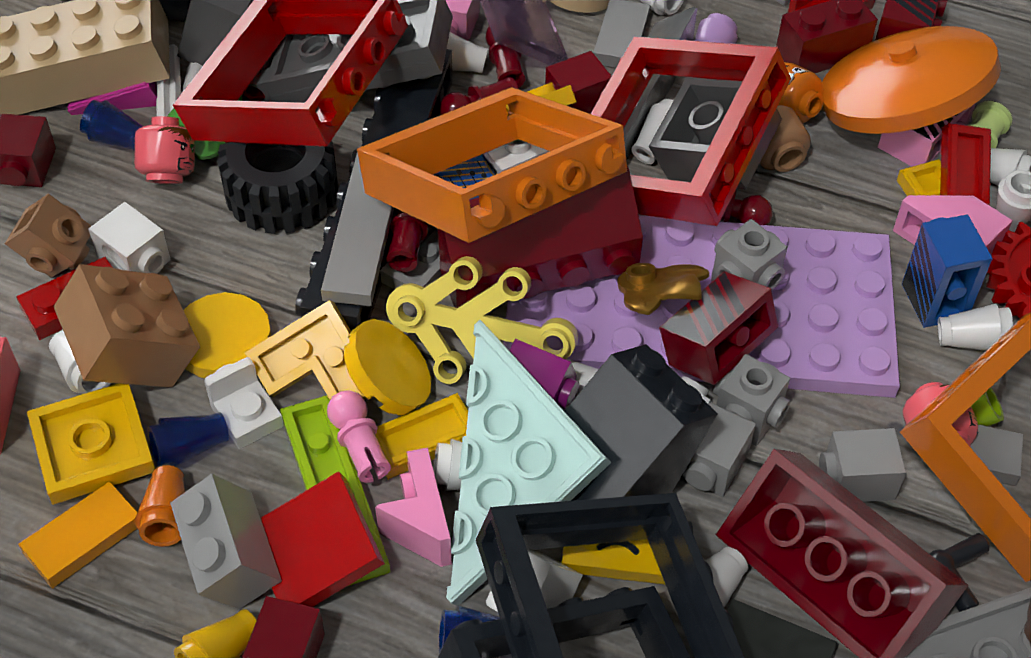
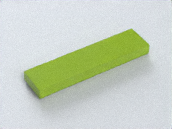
(321, 455)

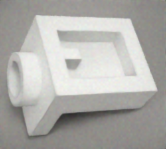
(243, 402)

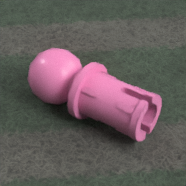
(348, 412)

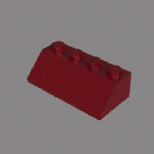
(558, 246)
(839, 559)

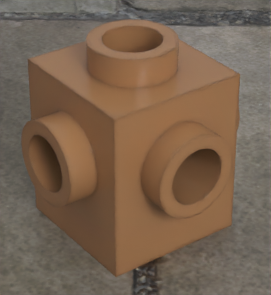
(50, 236)

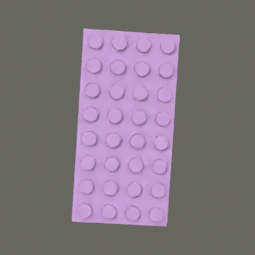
(829, 307)

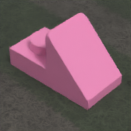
(418, 518)

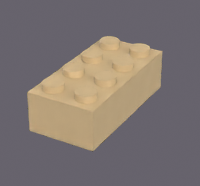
(80, 51)

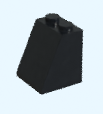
(641, 422)

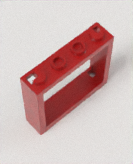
(210, 100)
(737, 137)

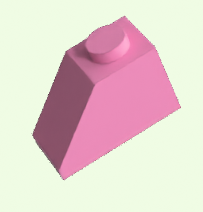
(924, 208)

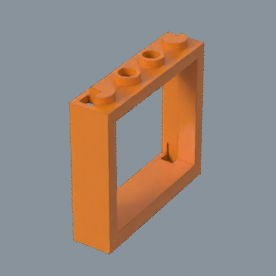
(581, 155)
(956, 462)

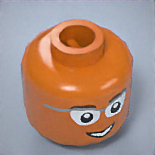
(803, 92)

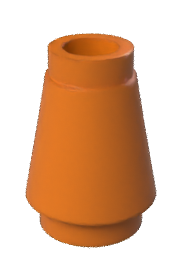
(155, 514)

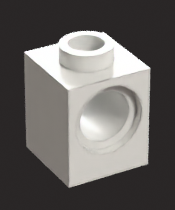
(130, 241)

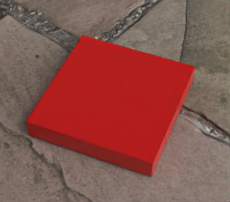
(320, 542)

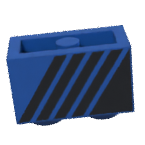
(945, 268)

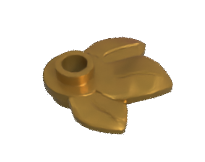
(647, 286)

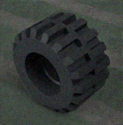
(278, 183)

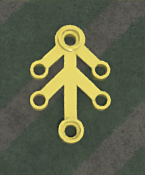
(464, 317)

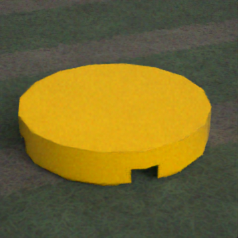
(225, 329)
(387, 366)

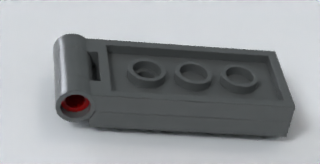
(305, 58)

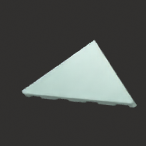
(513, 453)

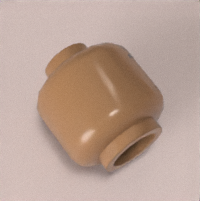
(788, 144)

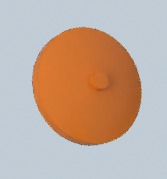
(910, 79)

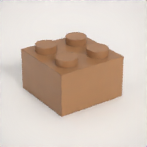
(125, 327)

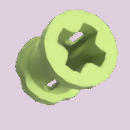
(994, 117)

